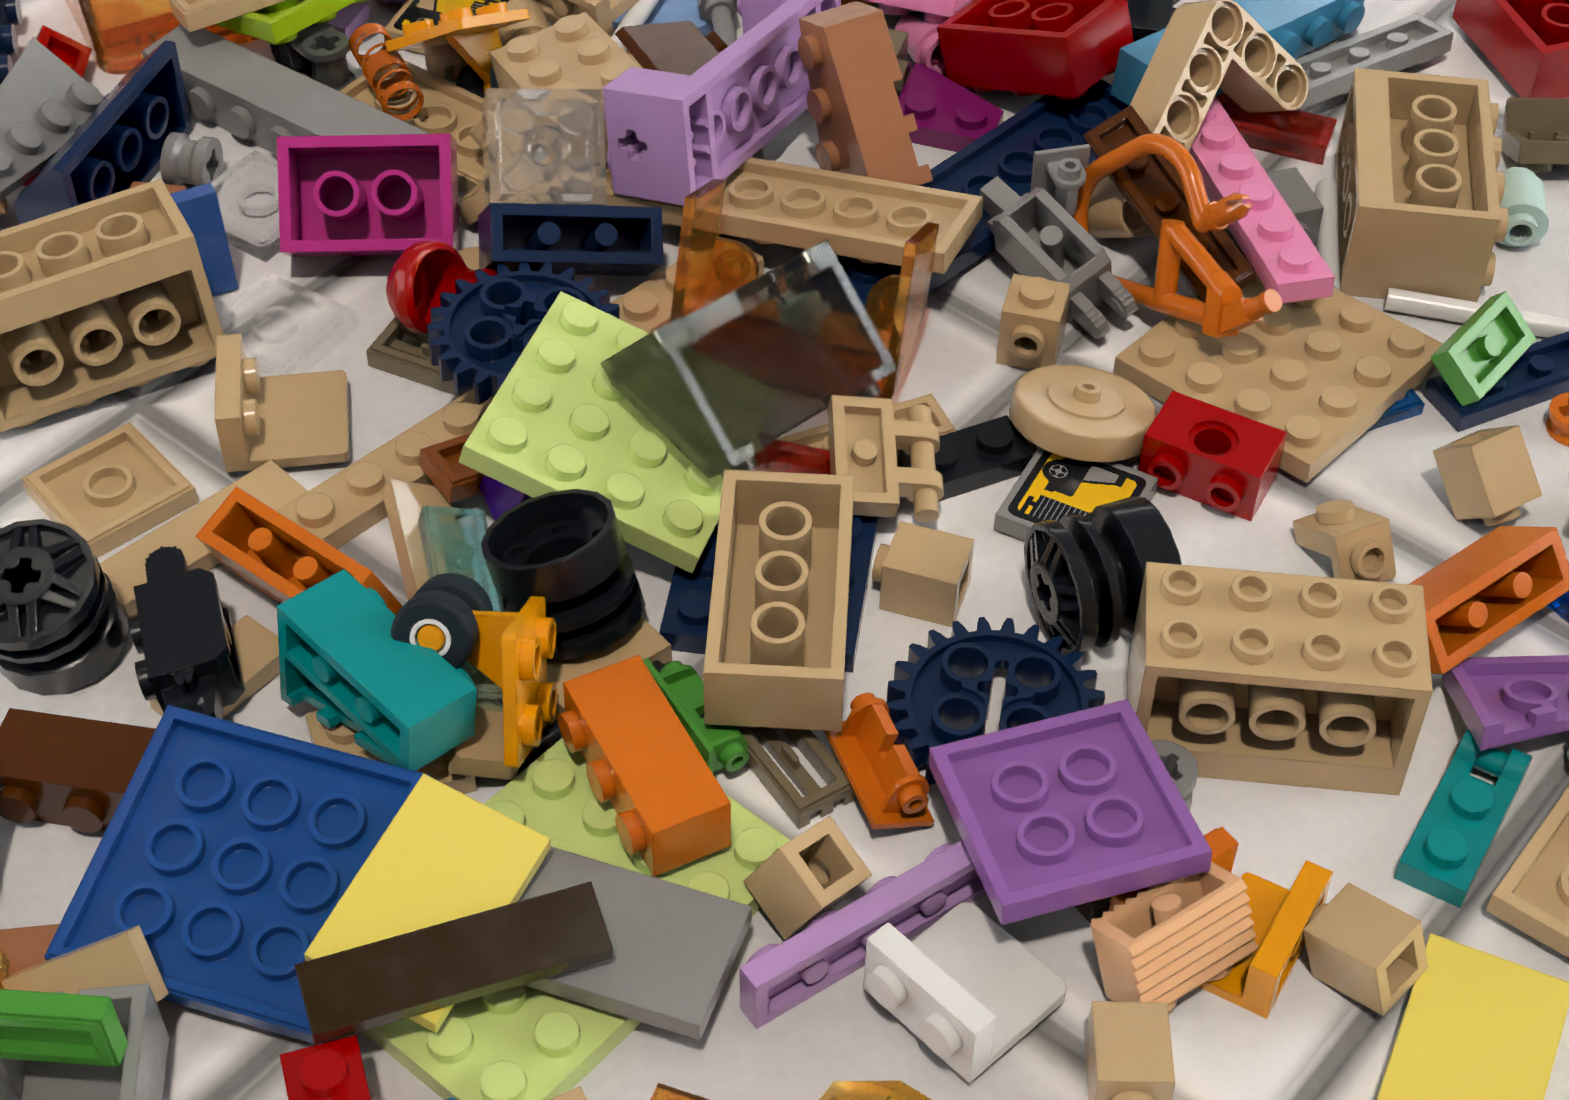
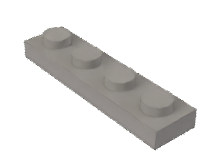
(1386, 48)

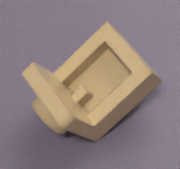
(1352, 538)

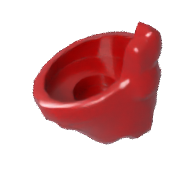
(421, 277)

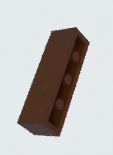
(66, 768)

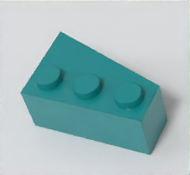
(391, 692)

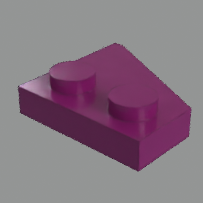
(945, 111)

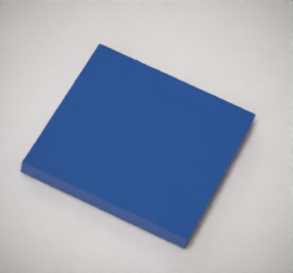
(233, 861)

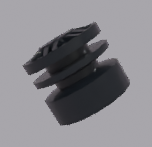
(573, 556)
(1092, 570)
(56, 609)

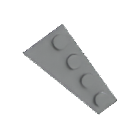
(39, 113)

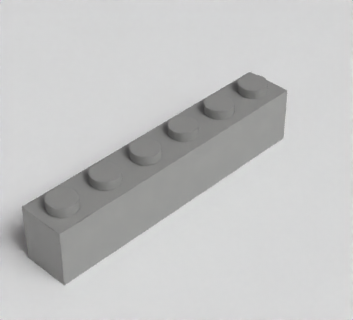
(265, 99)

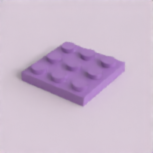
(1067, 811)

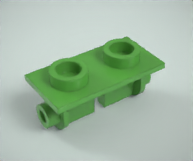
(718, 744)

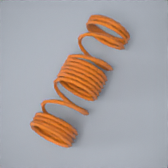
(373, 63)

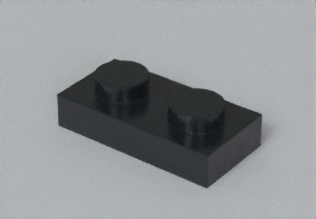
(978, 456)

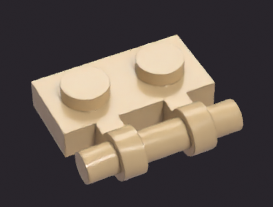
(865, 446)

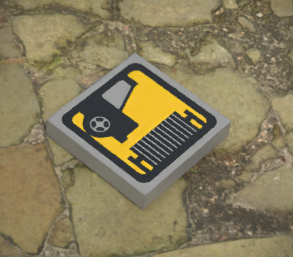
(1063, 486)

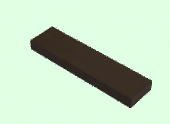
(453, 962)

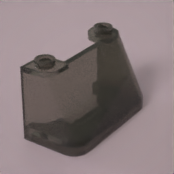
(754, 362)

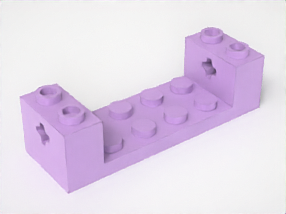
(685, 130)

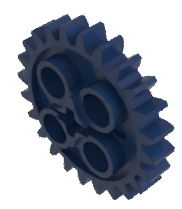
(490, 322)
(949, 684)

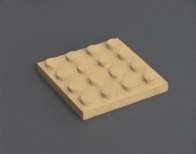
(1309, 370)

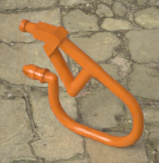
(1224, 308)

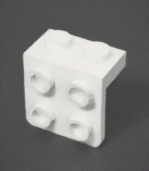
(962, 987)

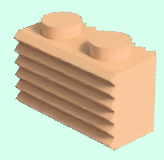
(1174, 937)

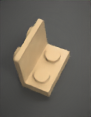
(277, 417)

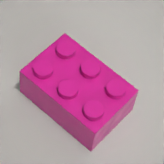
(366, 193)

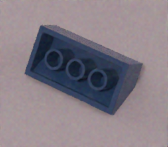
(116, 142)

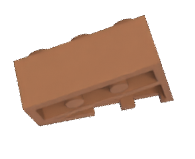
(855, 97)

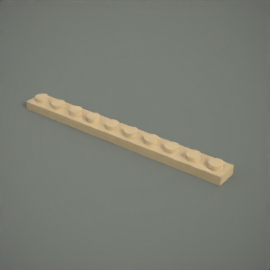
(354, 498)

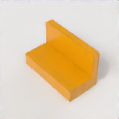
(1279, 928)

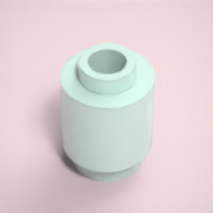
(1526, 207)

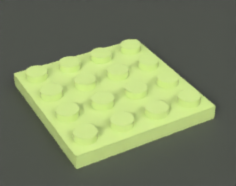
(568, 429)

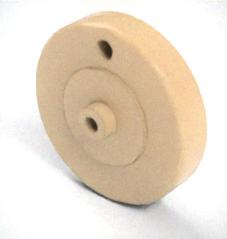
(1081, 413)

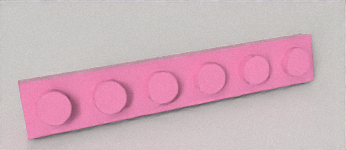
(1270, 231)

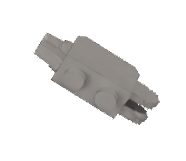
(1050, 244)

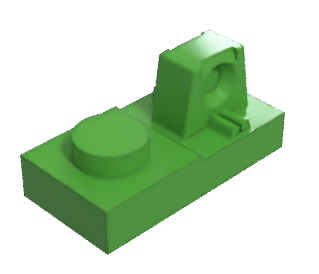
(1483, 348)

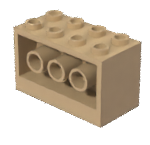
(1419, 185)
(99, 303)
(1282, 675)

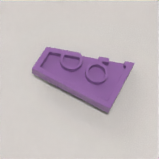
(1511, 697)

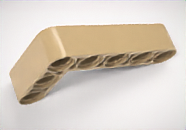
(1201, 50)

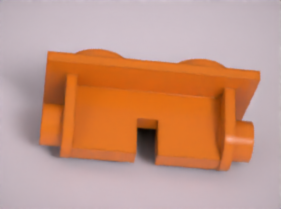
(877, 770)

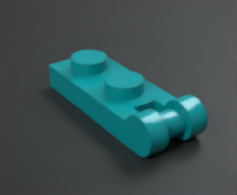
(1462, 821)

